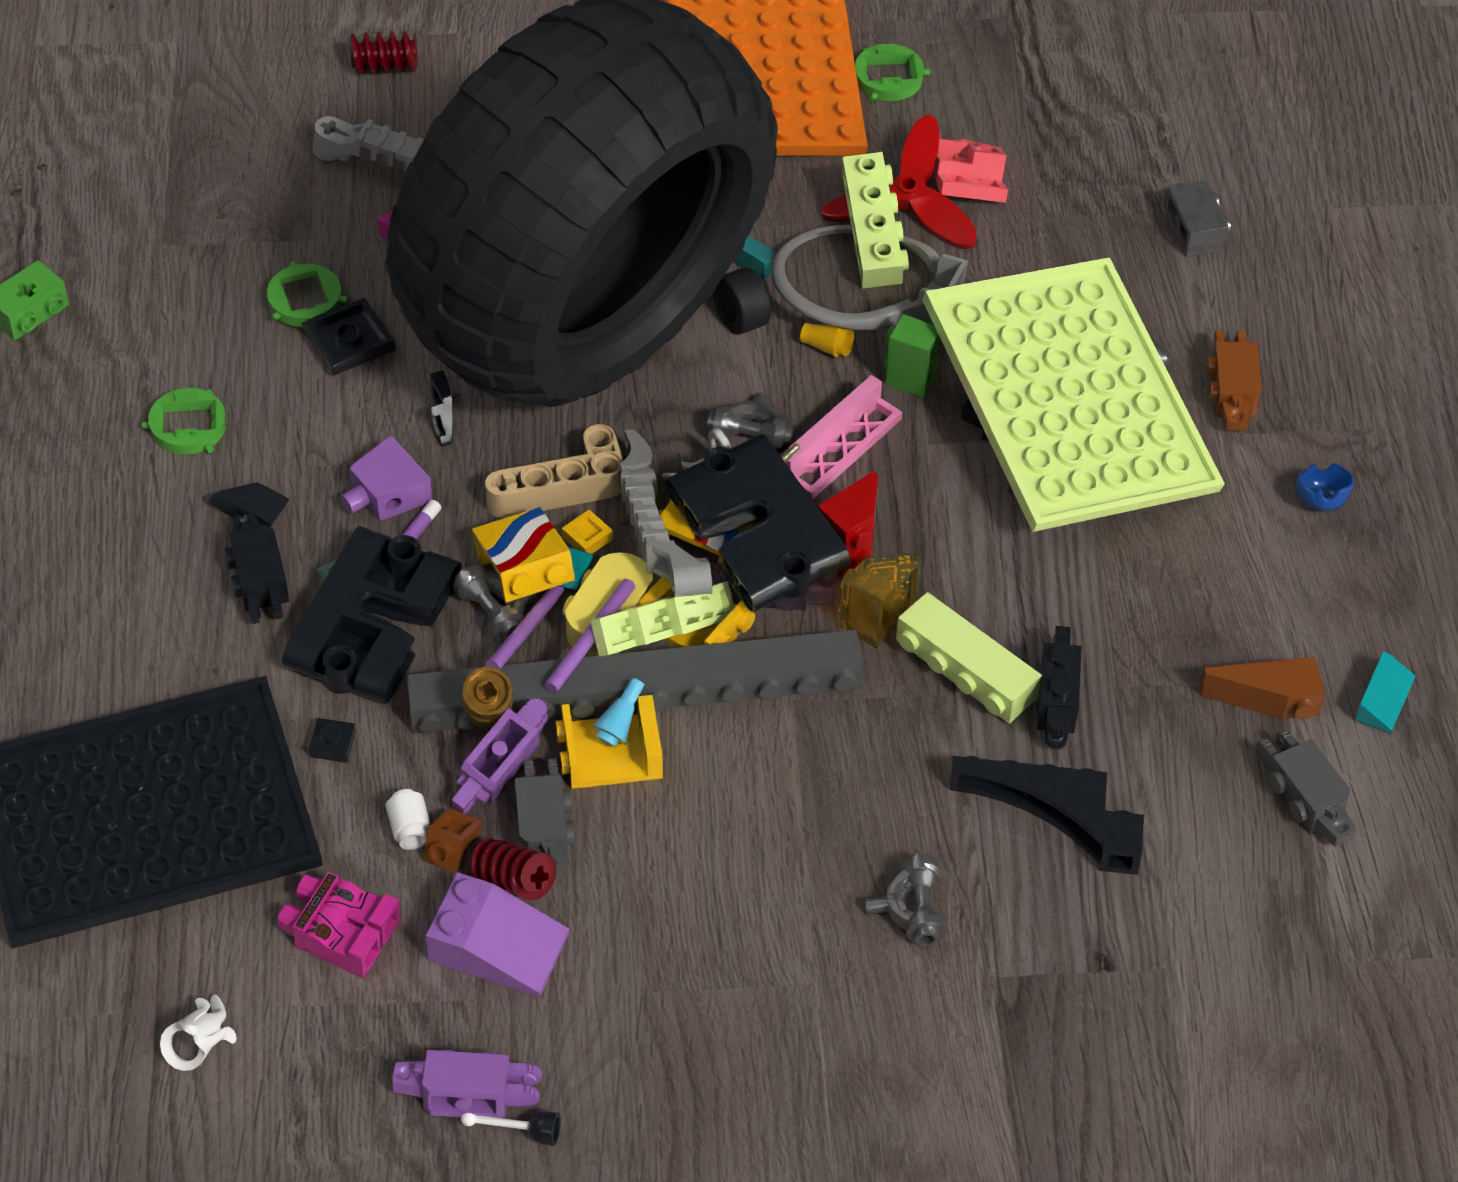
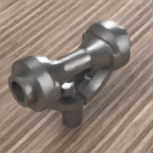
(739, 416)
(477, 586)
(924, 924)

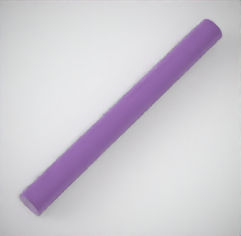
(525, 627)
(587, 638)

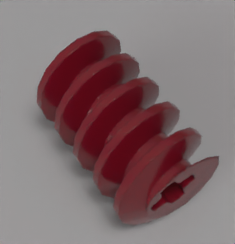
(384, 52)
(513, 868)

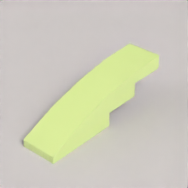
(660, 619)

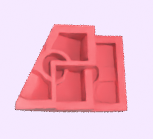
(970, 170)

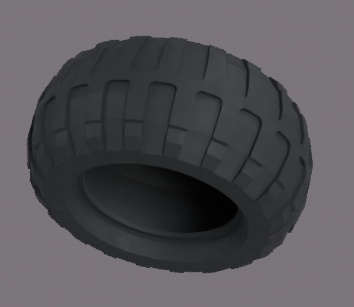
(580, 199)

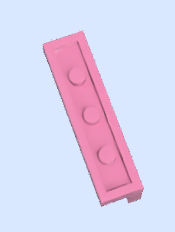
(834, 427)

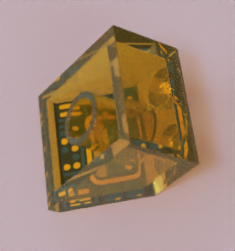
(878, 594)

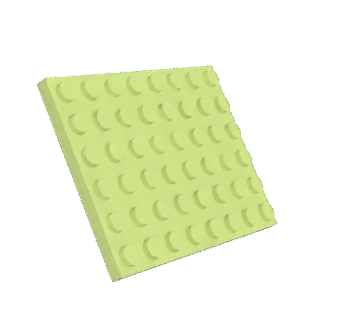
(1072, 393)

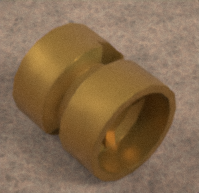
(486, 696)

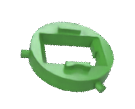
(892, 87)
(278, 301)
(186, 440)

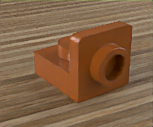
(449, 838)

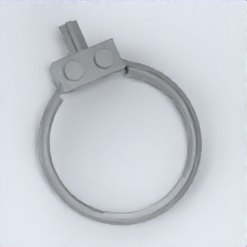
(946, 270)

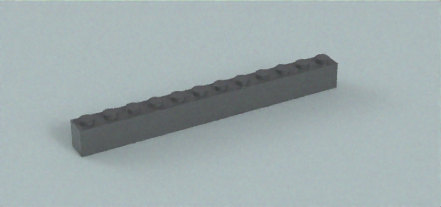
(671, 675)

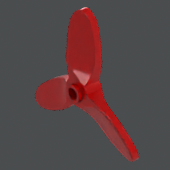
(928, 206)

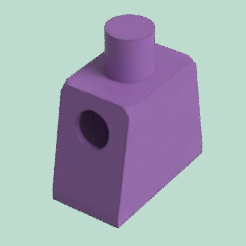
(387, 482)

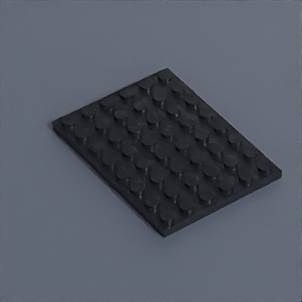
(148, 812)

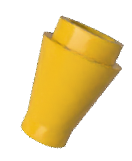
(828, 338)

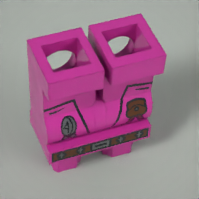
(340, 922)

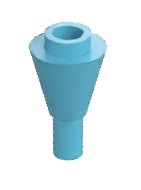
(616, 721)

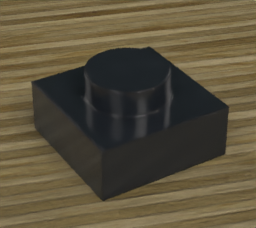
(332, 740)

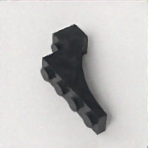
(1065, 799)

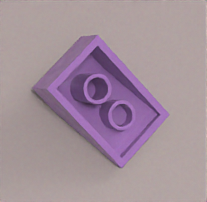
(494, 936)

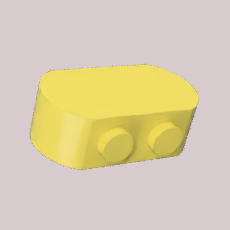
(597, 588)

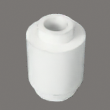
(408, 818)

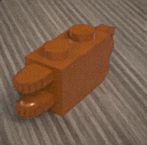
(1235, 379)

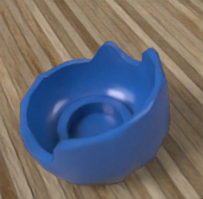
(1326, 488)

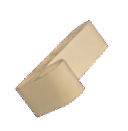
(559, 481)

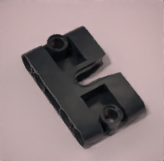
(791, 535)
(338, 626)

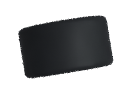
(742, 301)

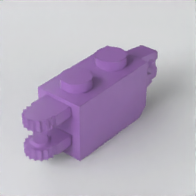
(500, 755)
(467, 1083)

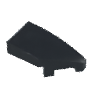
(442, 413)
(251, 498)

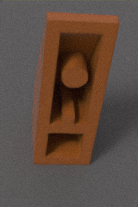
(1272, 687)

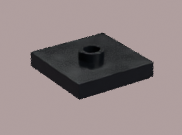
(349, 336)

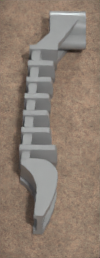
(339, 140)
(663, 557)

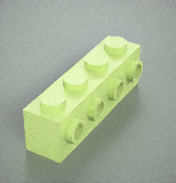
(873, 220)
(968, 657)

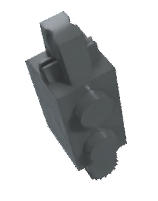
(1308, 786)
(542, 813)

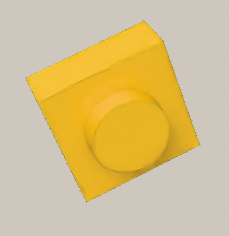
(587, 533)

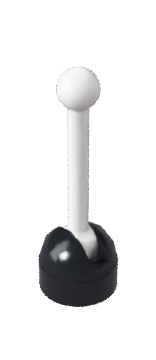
(542, 1128)

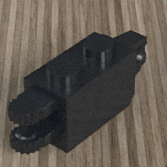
(258, 567)
(1059, 688)

